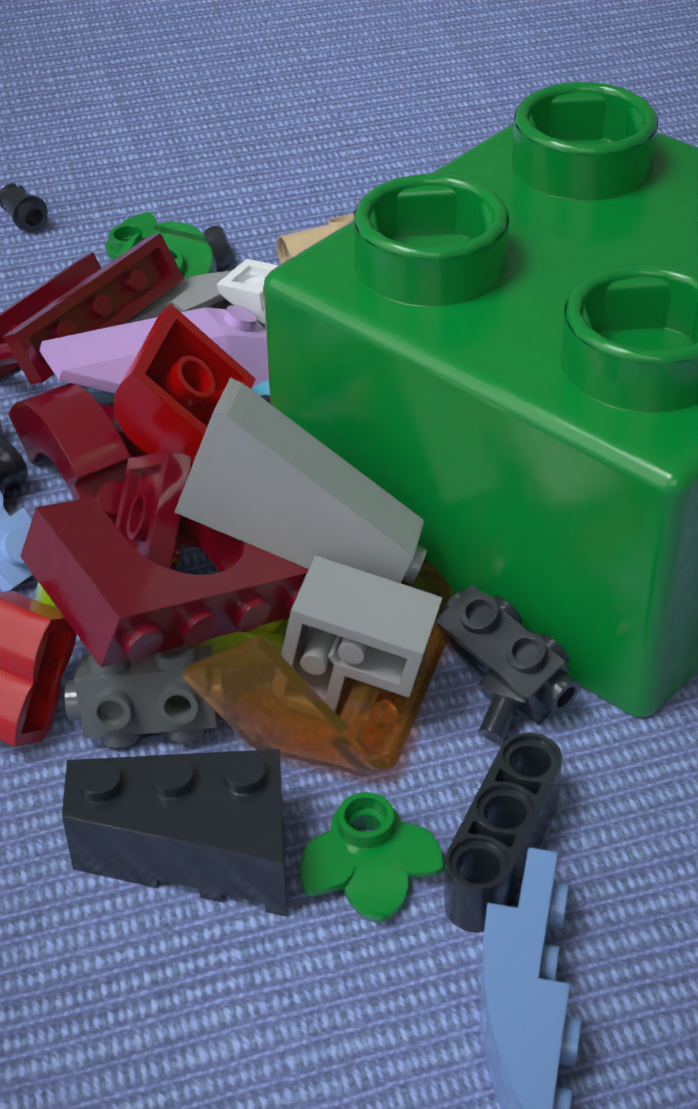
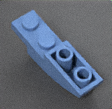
(520, 1000)

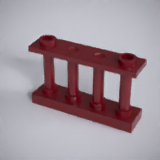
(82, 301)

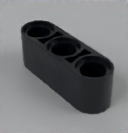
(502, 822)

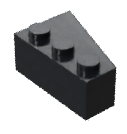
(182, 821)

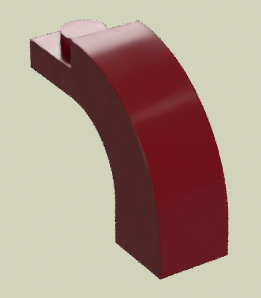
(77, 439)

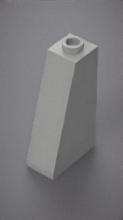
(293, 495)

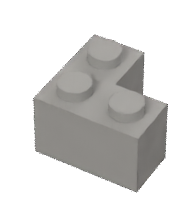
(357, 629)

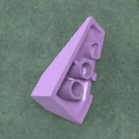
(104, 355)

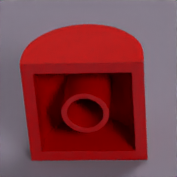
(174, 386)

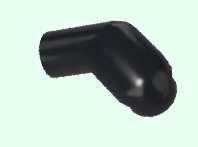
(218, 241)

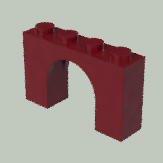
(135, 608)

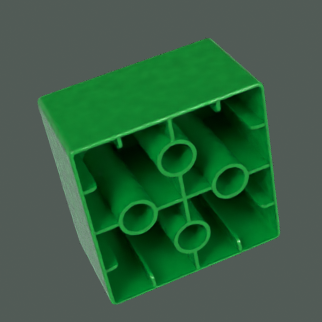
(526, 375)

